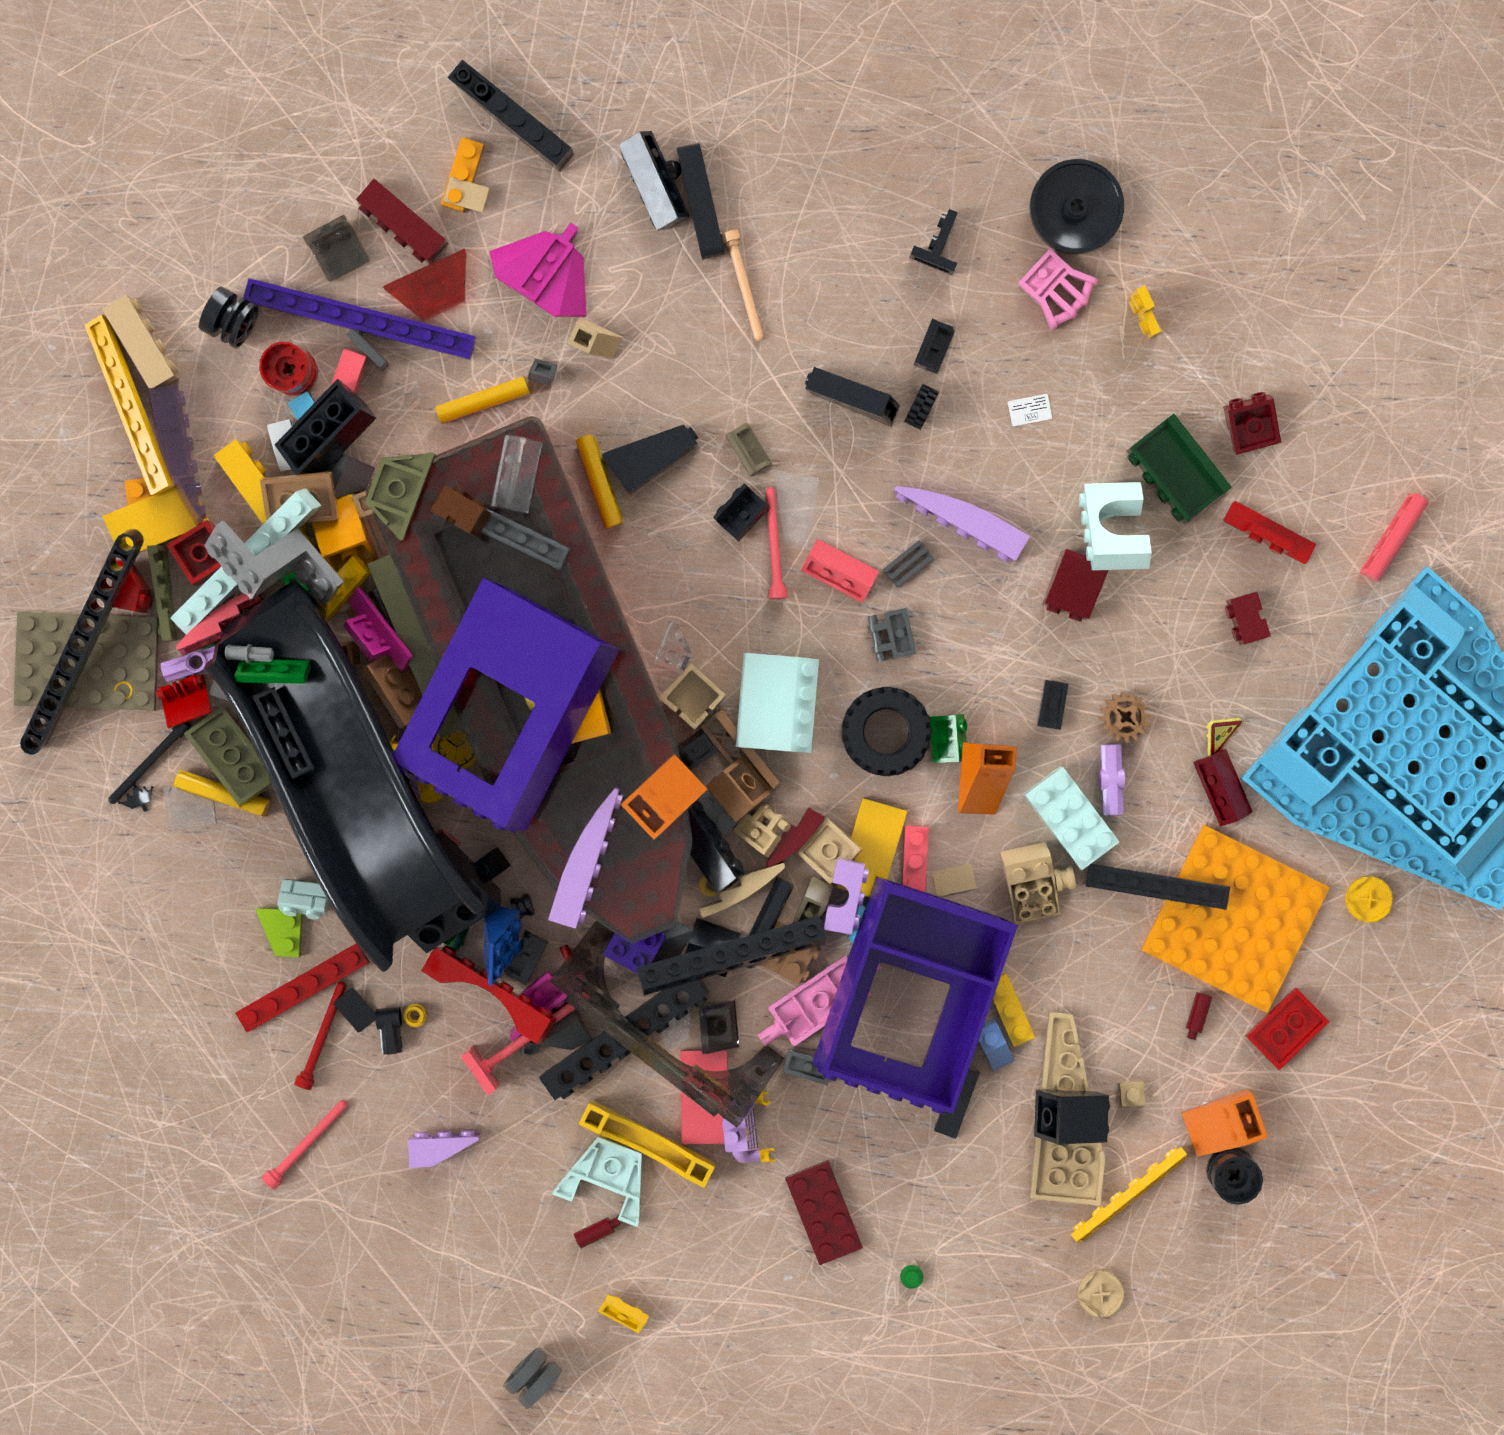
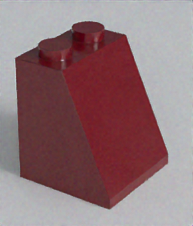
(1074, 586)

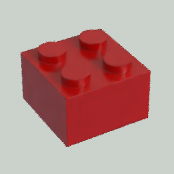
(193, 555)

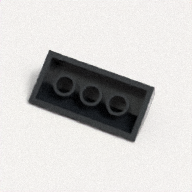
(325, 430)

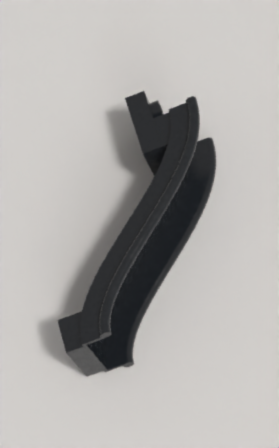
(357, 810)

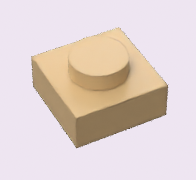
(1132, 1093)

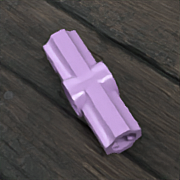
(184, 667)
(1111, 779)

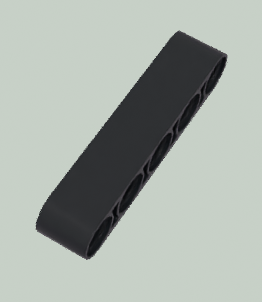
(700, 201)

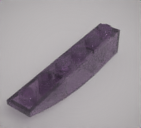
(176, 446)

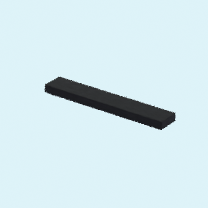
(1158, 886)

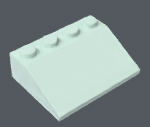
(777, 702)

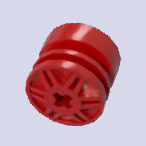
(276, 365)

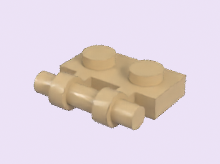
(757, 834)

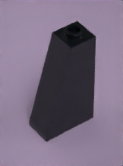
(852, 396)
(648, 457)

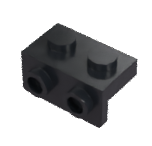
(741, 512)

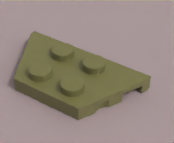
(398, 489)

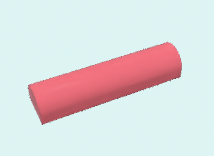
(1394, 537)

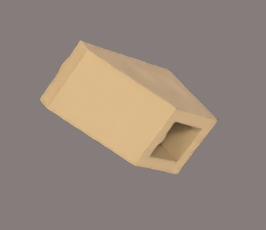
(594, 339)

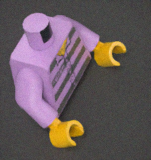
(743, 1139)

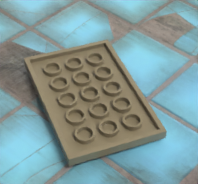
(122, 653)

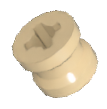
(1064, 879)

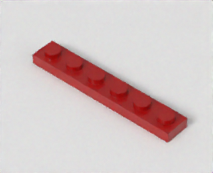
(302, 987)

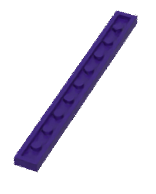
(360, 319)

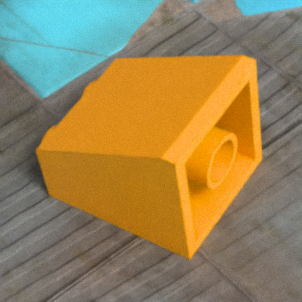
(344, 536)
(595, 721)

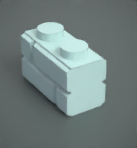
(302, 898)

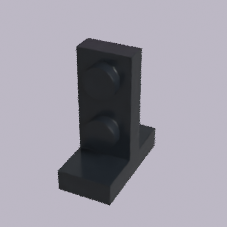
(937, 244)

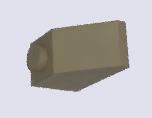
(814, 900)

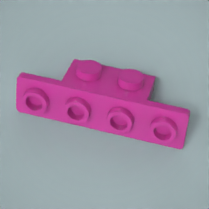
(374, 633)
(544, 995)

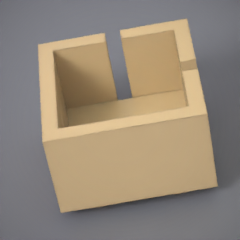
(693, 696)

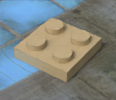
(826, 846)

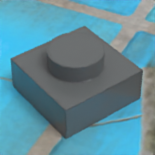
(542, 372)

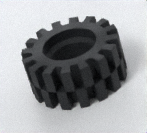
(921, 406)

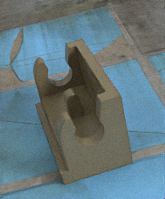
(748, 449)

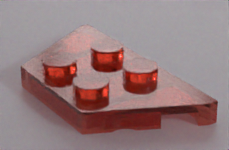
(433, 286)

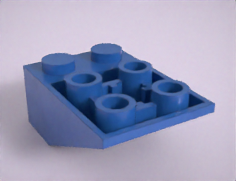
(501, 941)

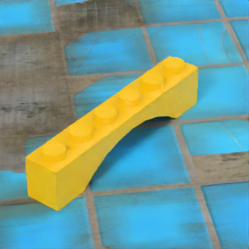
(662, 1149)

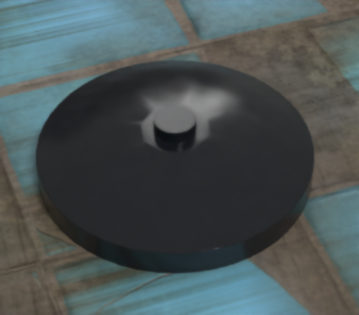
(1076, 206)

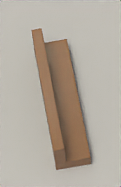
(750, 752)

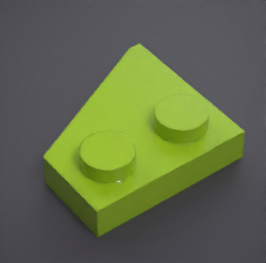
(282, 931)

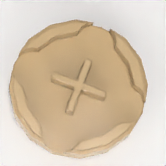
(1100, 1293)

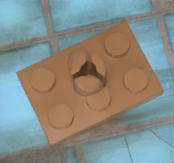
(279, 489)
(395, 688)

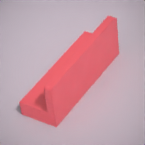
(840, 570)

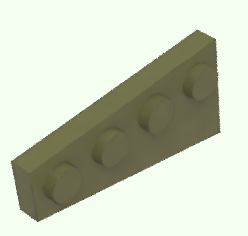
(163, 591)

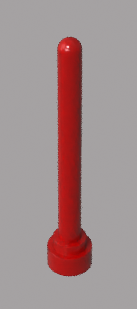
(305, 1079)

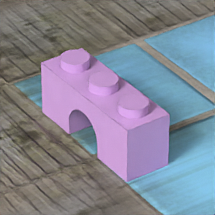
(843, 917)

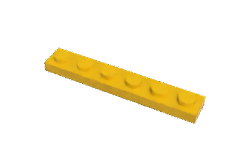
(1122, 1200)

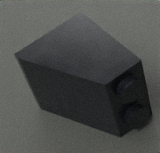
(1071, 1116)

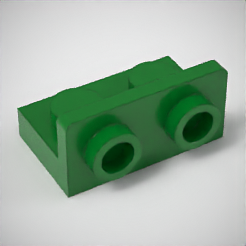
(948, 737)

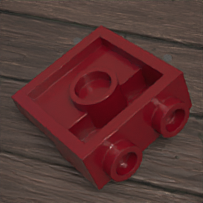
(1252, 422)

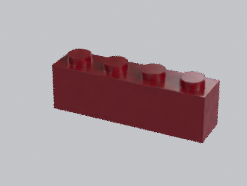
(402, 221)

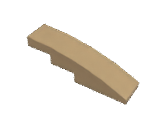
(749, 884)

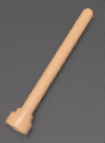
(731, 240)

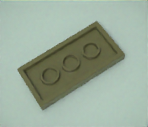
(229, 756)

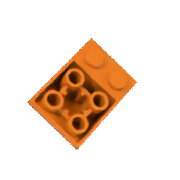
(985, 776)
(664, 796)
(1224, 1123)

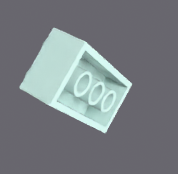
(1070, 817)

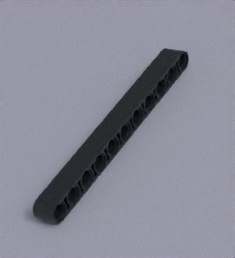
(88, 635)

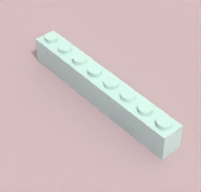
(220, 585)

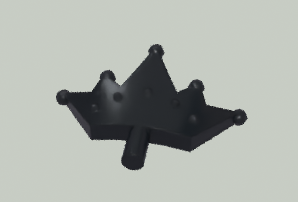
(139, 798)

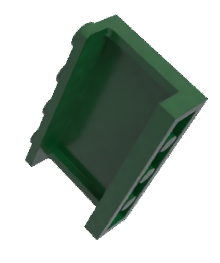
(1178, 469)

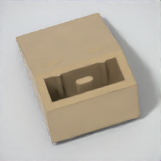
(1030, 882)

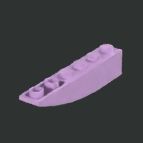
(968, 520)
(583, 866)

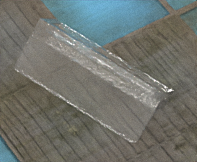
(516, 473)

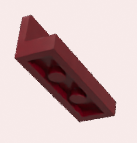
(1223, 787)

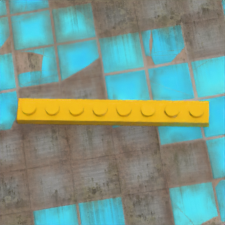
(129, 405)

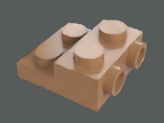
(792, 966)

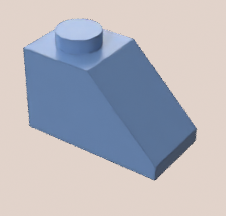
(995, 1046)

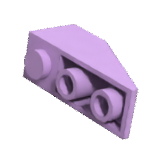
(432, 1149)

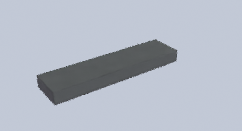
(526, 540)

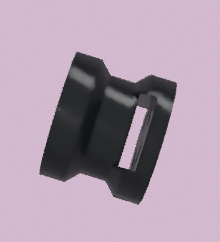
(523, 904)

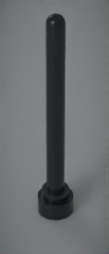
(178, 731)

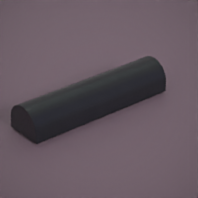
(284, 734)
(772, 907)

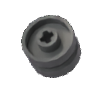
(532, 1378)

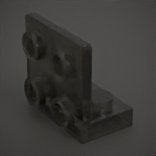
(336, 248)

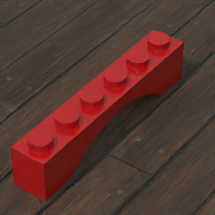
(529, 1019)

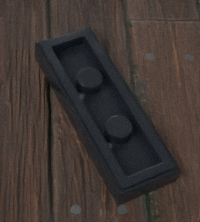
(950, 1123)

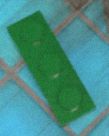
(273, 672)

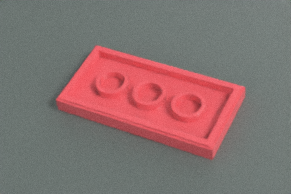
(696, 1123)

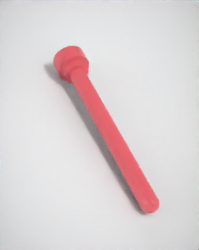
(778, 589)
(274, 1177)

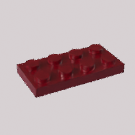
(823, 1212)

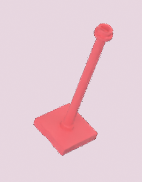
(483, 1069)

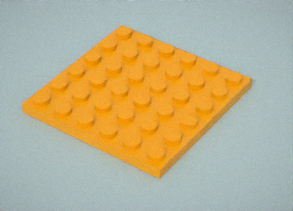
(1257, 936)

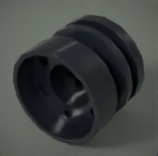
(228, 317)
(1241, 1186)

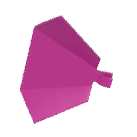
(545, 271)

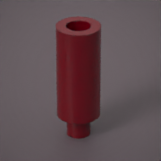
(1198, 1014)
(596, 1231)

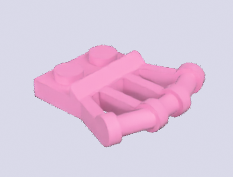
(1045, 277)

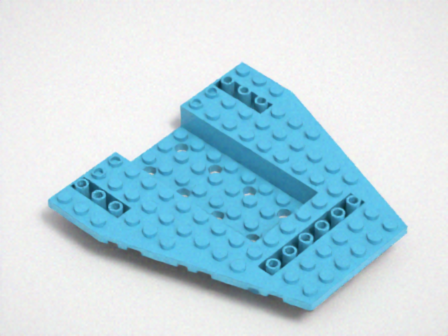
(1359, 792)

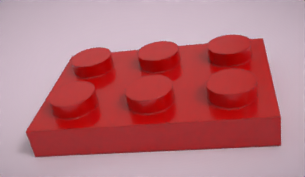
(1287, 1028)

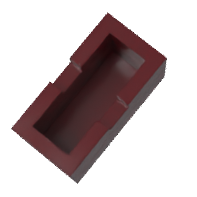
(1246, 618)

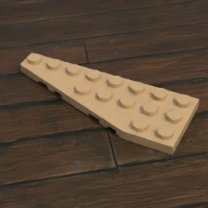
(1066, 1170)

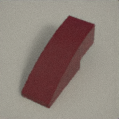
(796, 836)

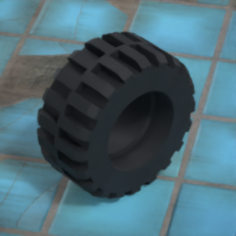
(918, 735)

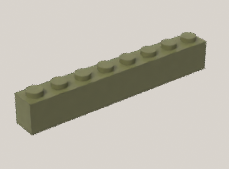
(409, 631)

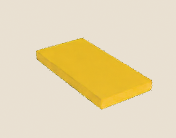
(156, 517)
(878, 834)

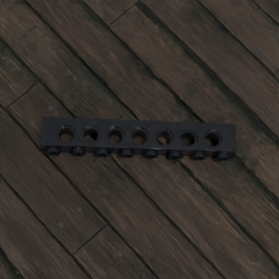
(731, 955)
(560, 1087)

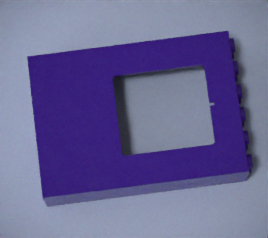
(532, 655)
(934, 941)

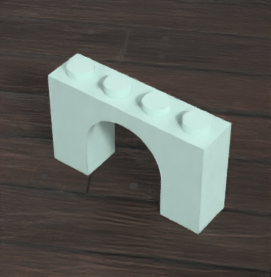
(1106, 549)

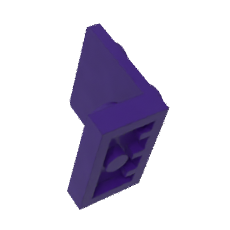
(634, 954)

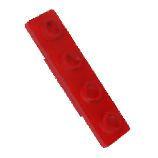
(1269, 532)

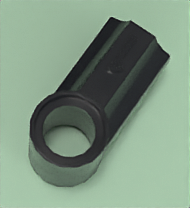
(389, 1023)

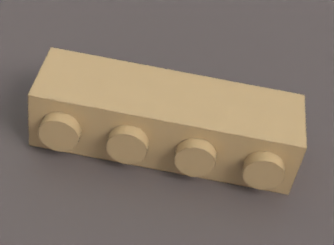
(140, 342)

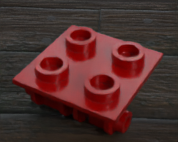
(185, 700)

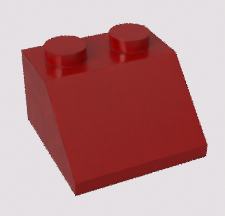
(135, 592)

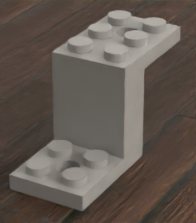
(260, 572)

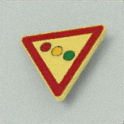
(1220, 732)

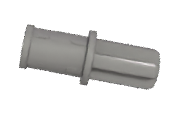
(249, 653)

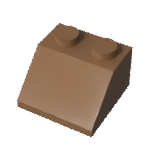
(739, 788)

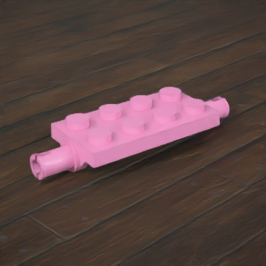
(806, 1006)

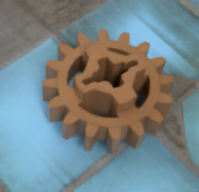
(1117, 725)

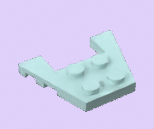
(610, 1167)

